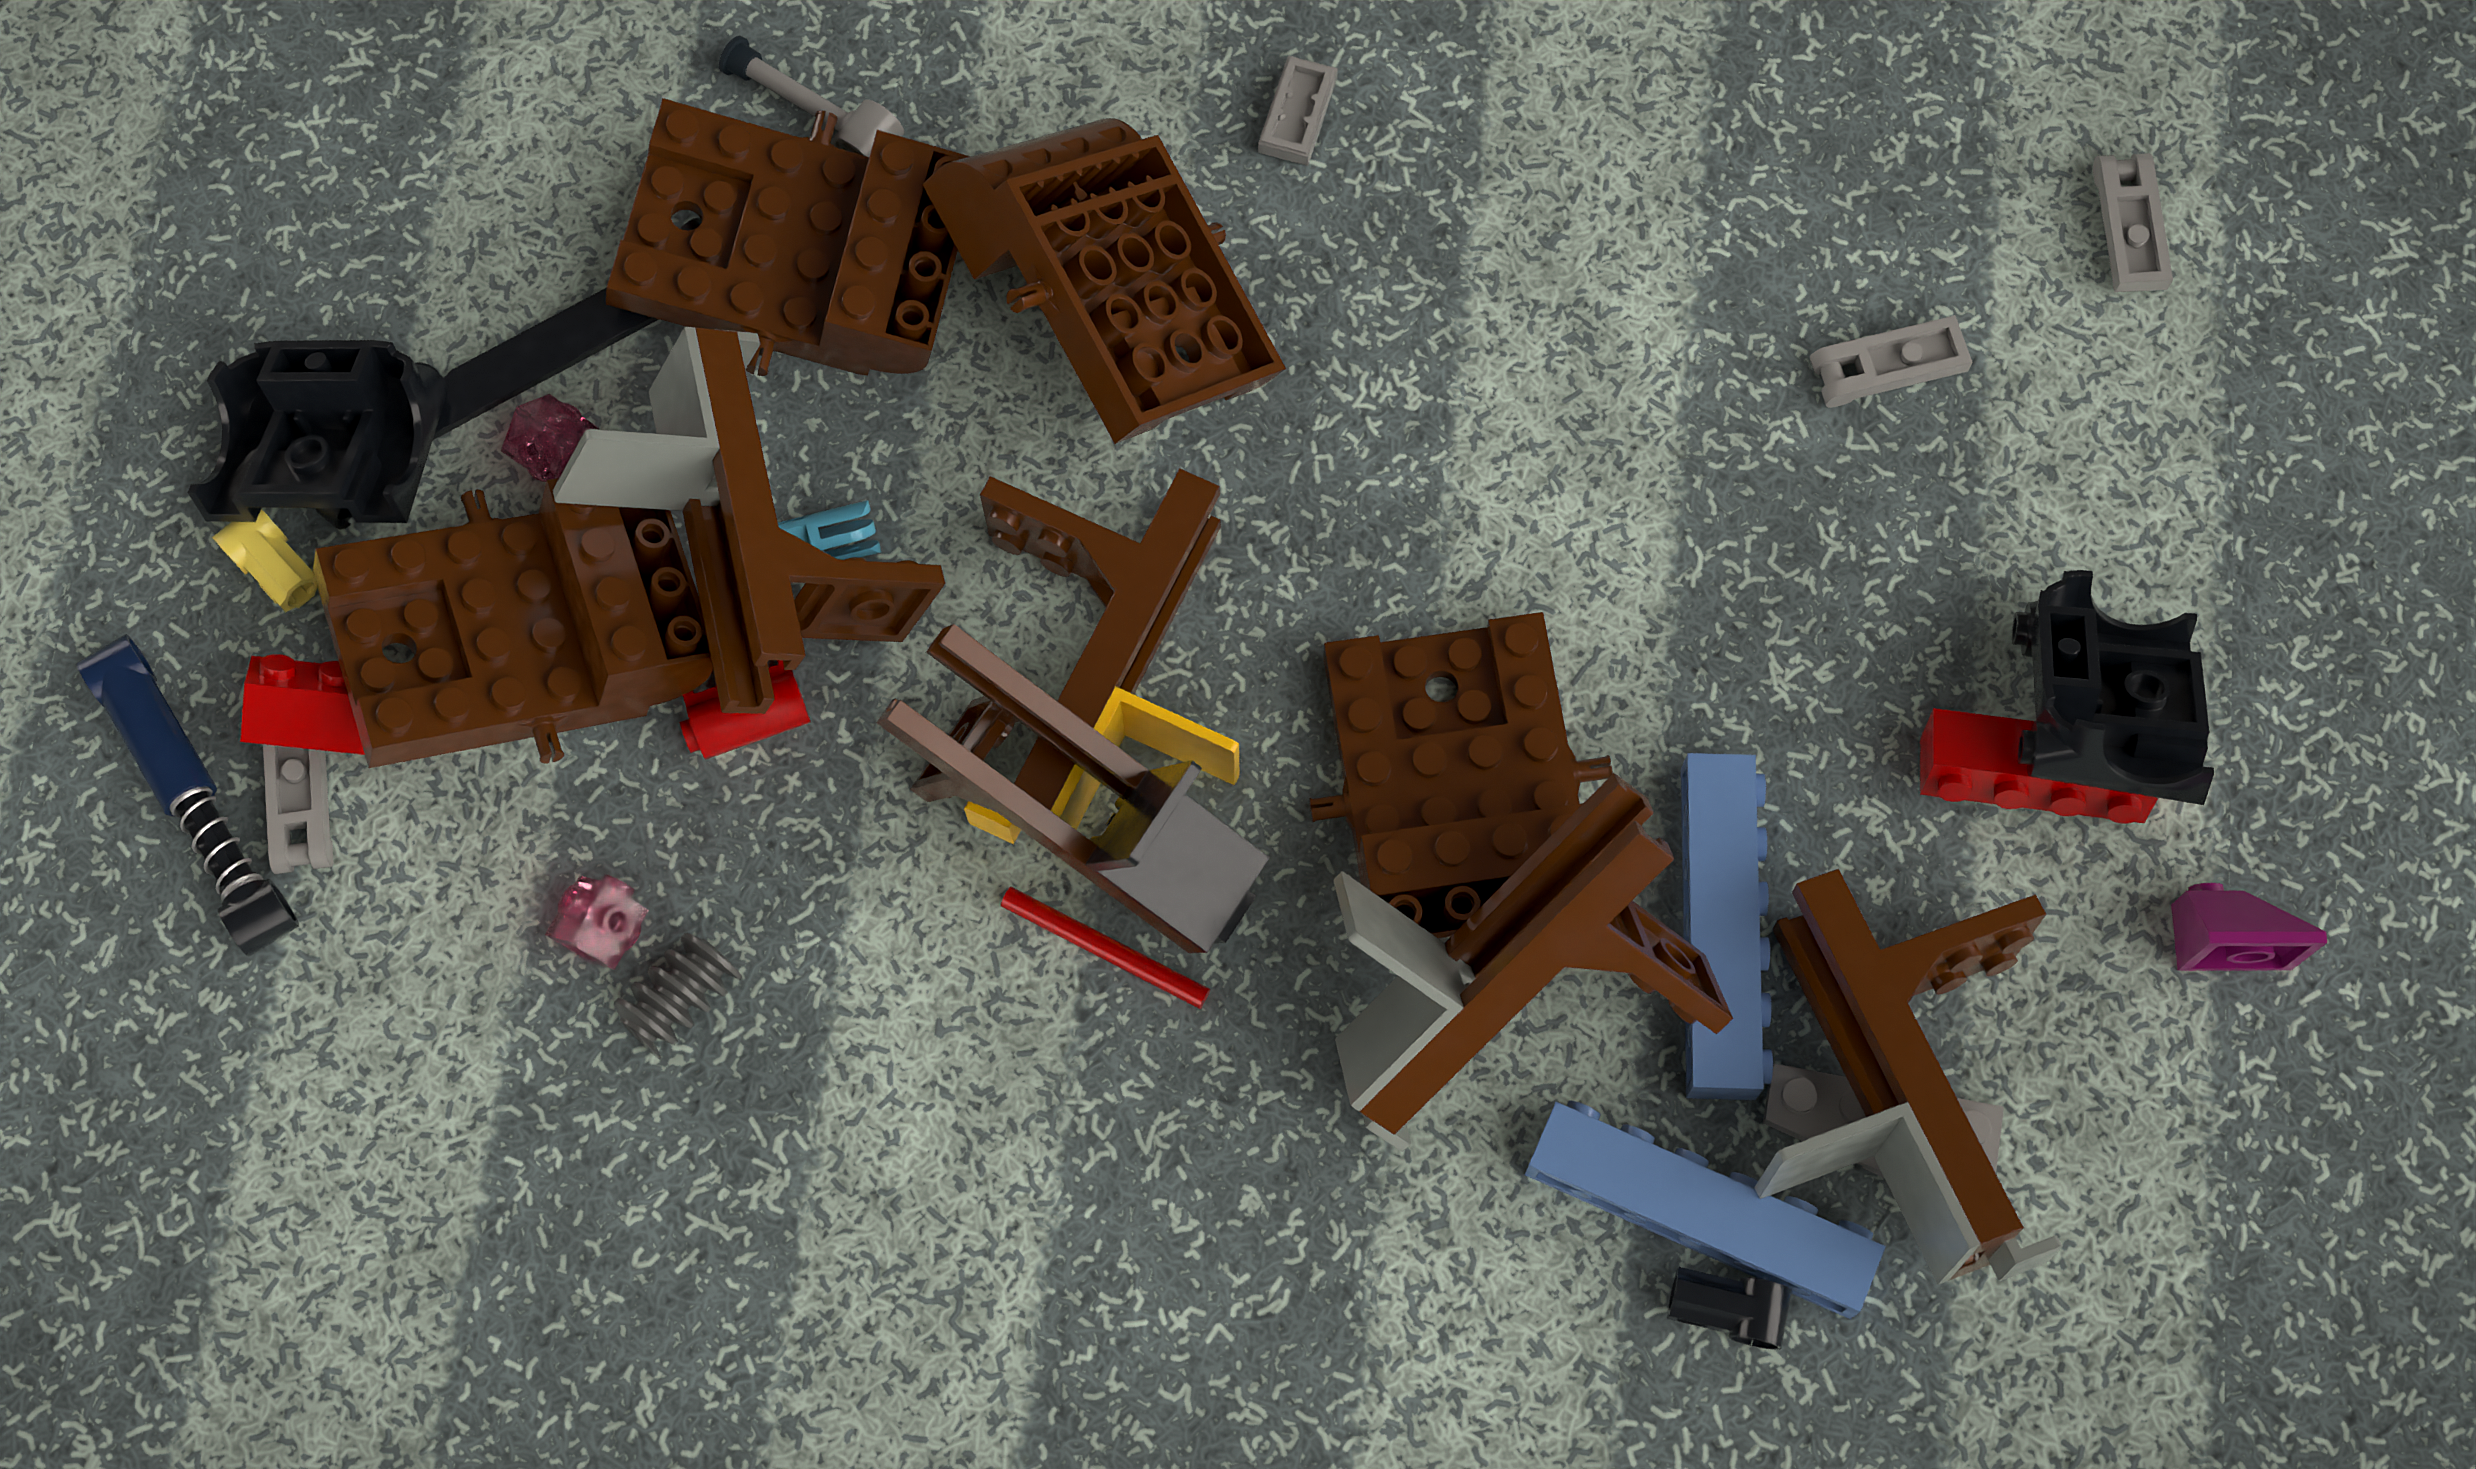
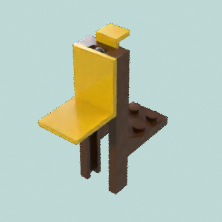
(1141, 596)

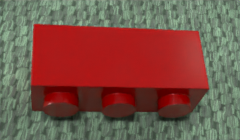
(298, 705)

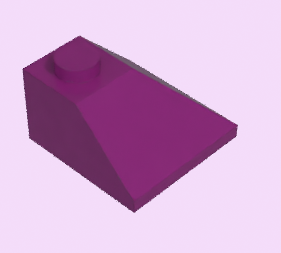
(2238, 932)

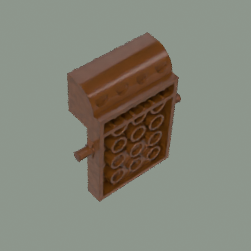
(794, 241)
(1114, 266)
(512, 627)
(1457, 788)

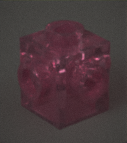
(544, 436)
(598, 920)

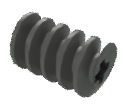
(675, 992)

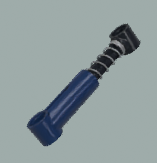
(128, 690)

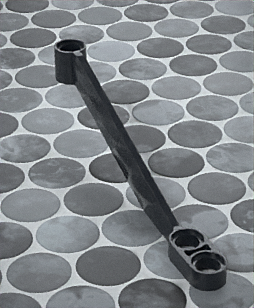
(527, 362)

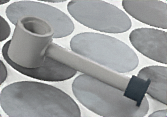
(854, 129)

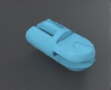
(808, 529)

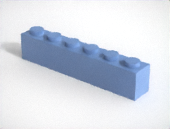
(1723, 920)
(1706, 1209)

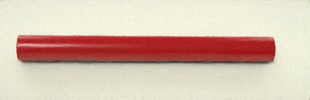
(1105, 947)

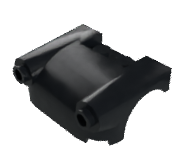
(321, 430)
(2113, 697)

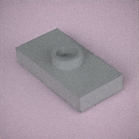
(1297, 110)

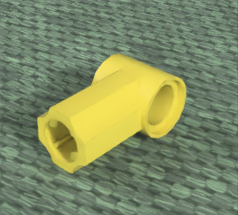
(263, 552)

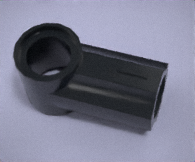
(1741, 1308)

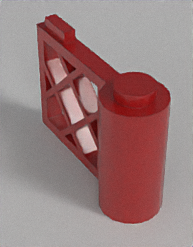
(722, 732)

